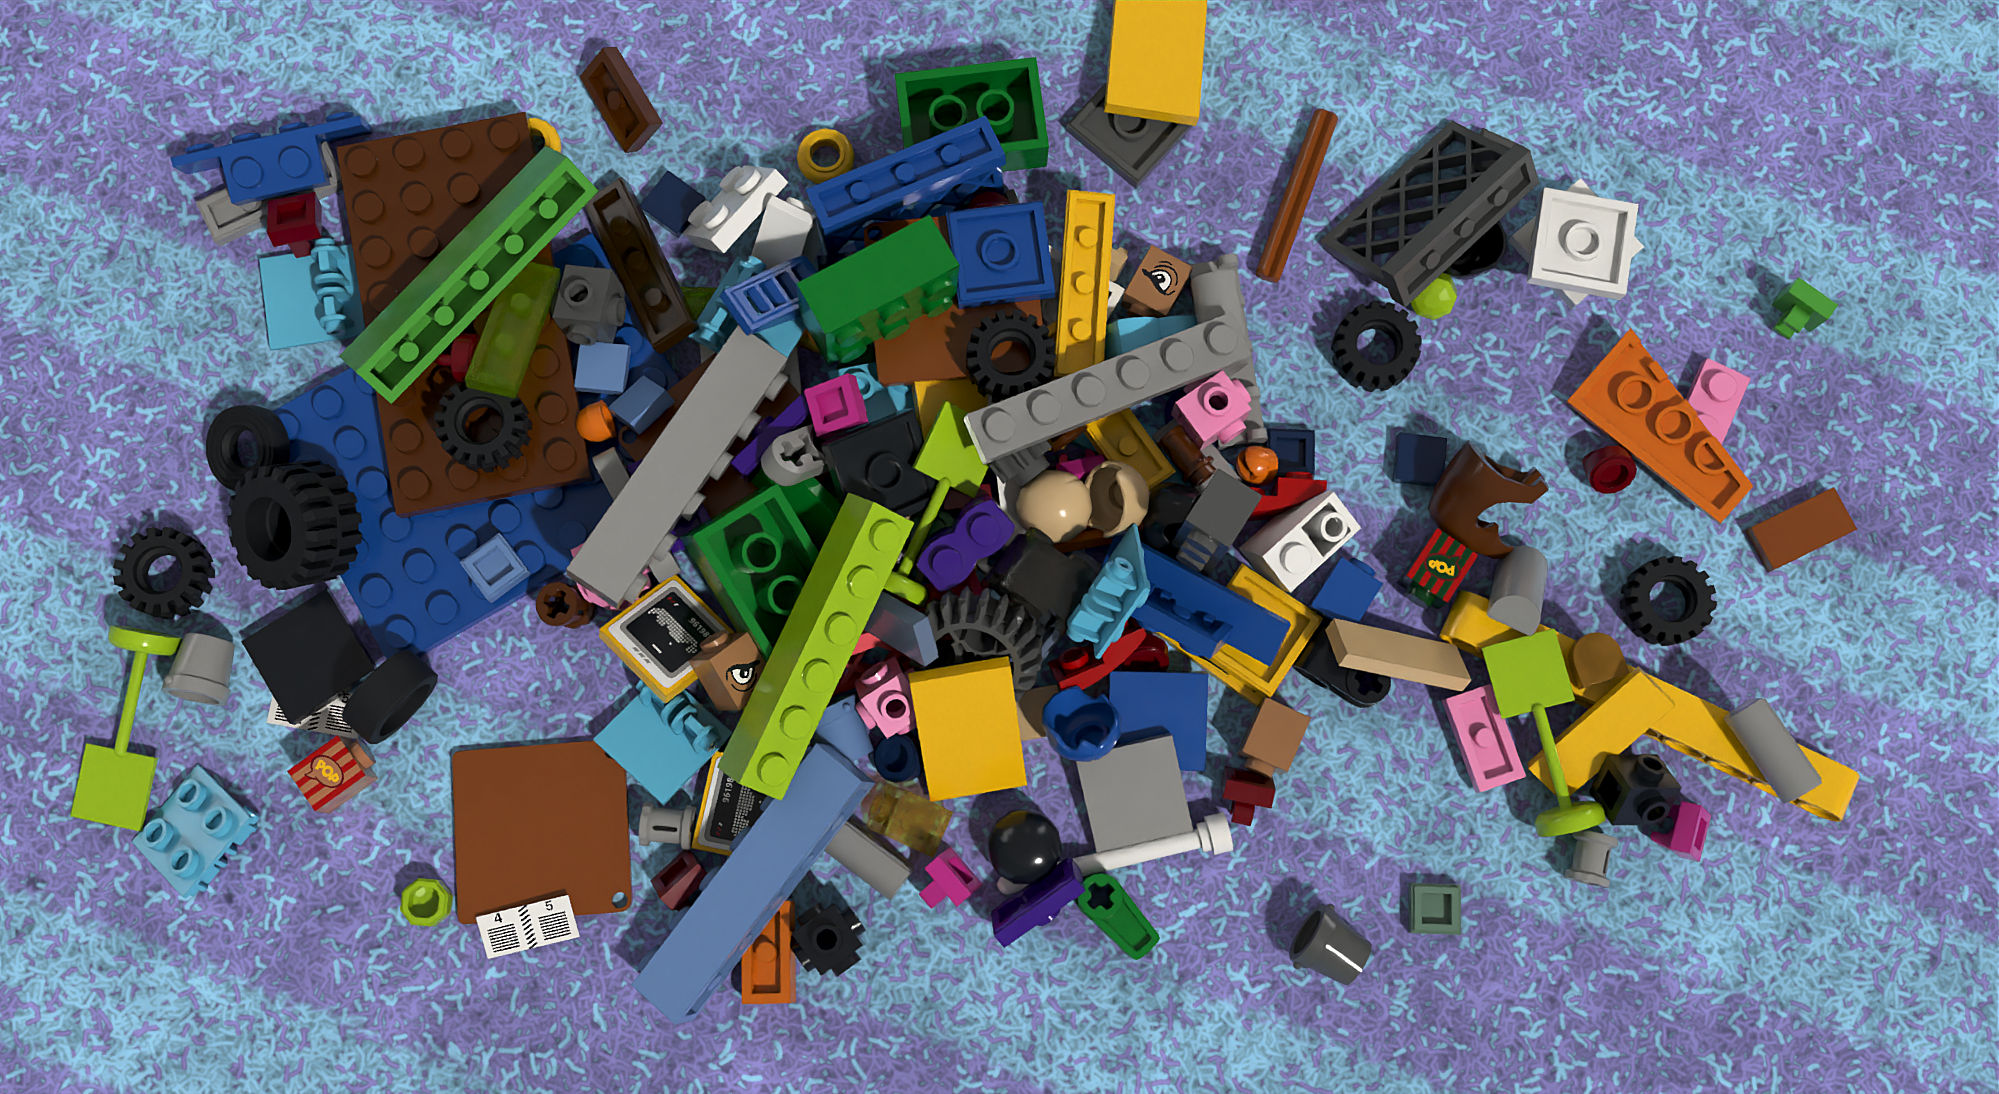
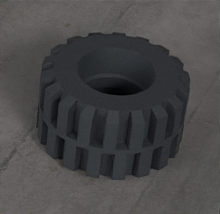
(294, 524)

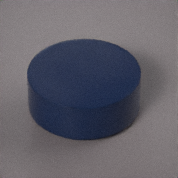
(899, 758)

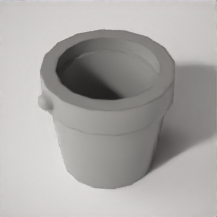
(201, 670)

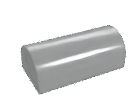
(1217, 295)
(1519, 589)
(1773, 749)
(870, 858)

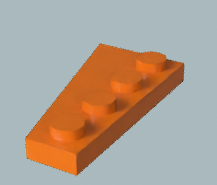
(1647, 416)

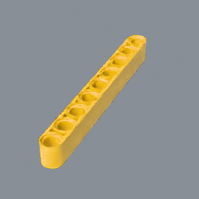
(1690, 727)

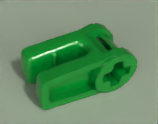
(1120, 919)

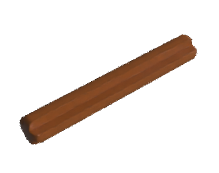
(1296, 195)

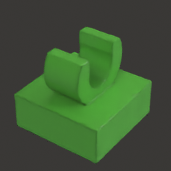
(1801, 308)

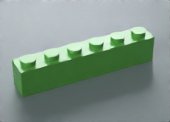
(469, 273)

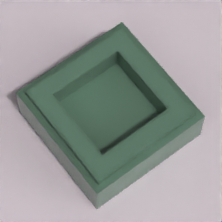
(1434, 908)

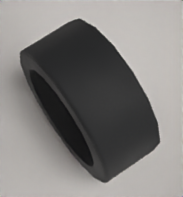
(389, 696)

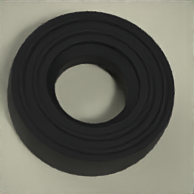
(224, 436)

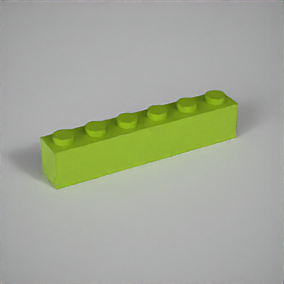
(815, 646)

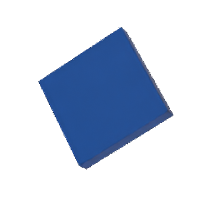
(1001, 254)
(1161, 704)

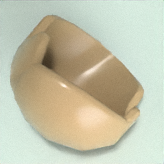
(1117, 497)
(1055, 505)

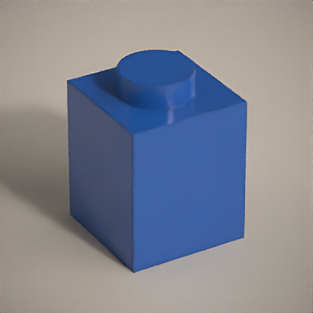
(1345, 592)

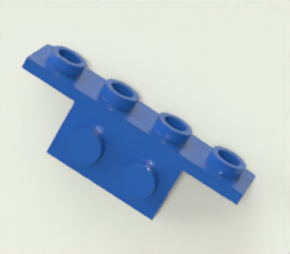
(273, 164)
(1203, 612)

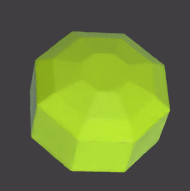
(1436, 299)
(426, 902)

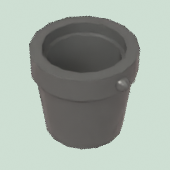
(1329, 946)

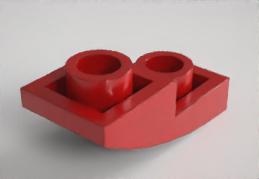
(1286, 494)
(1081, 668)

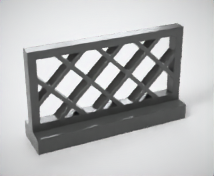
(1453, 224)

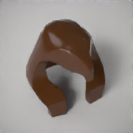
(1473, 485)

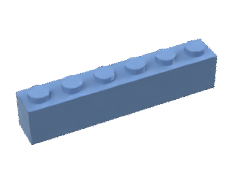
(751, 884)

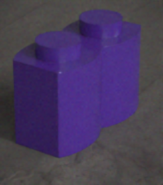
(953, 550)

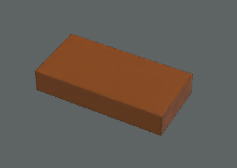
(1801, 529)

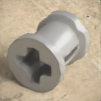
(667, 825)
(1591, 858)

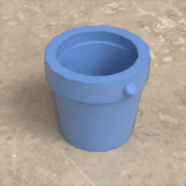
(844, 730)

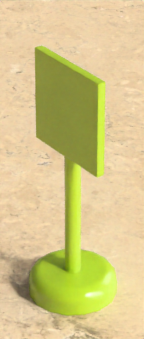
(953, 461)
(1527, 678)
(114, 782)

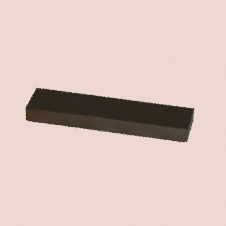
(641, 266)

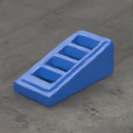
(772, 293)

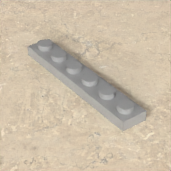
(1107, 388)

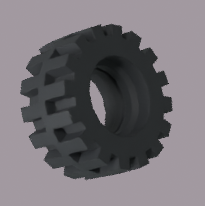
(1390, 322)
(1693, 587)

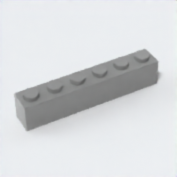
(677, 468)

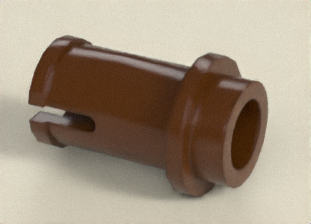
(1187, 456)

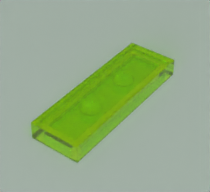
(513, 331)

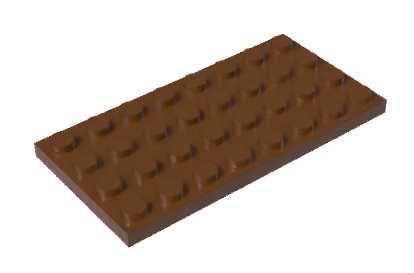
(402, 209)

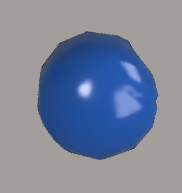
(1081, 725)

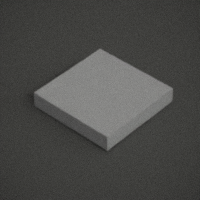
(1135, 793)

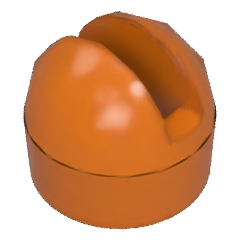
(596, 422)
(1257, 465)

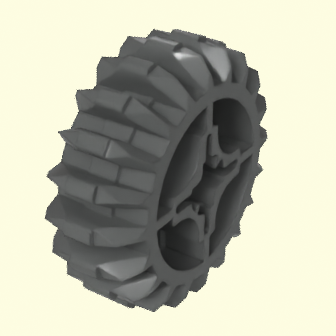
(984, 631)

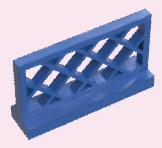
(911, 175)

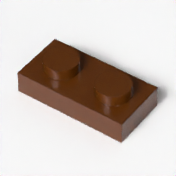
(620, 99)

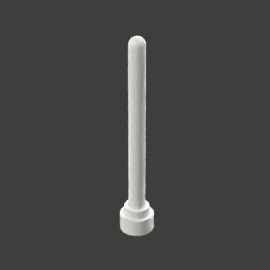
(1209, 836)

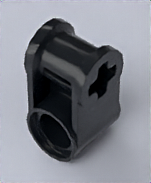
(1320, 666)

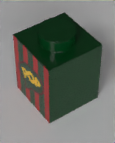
(1436, 570)

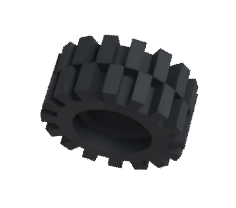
(1004, 329)
(487, 454)
(137, 564)

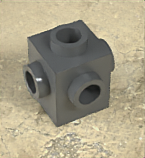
(589, 305)

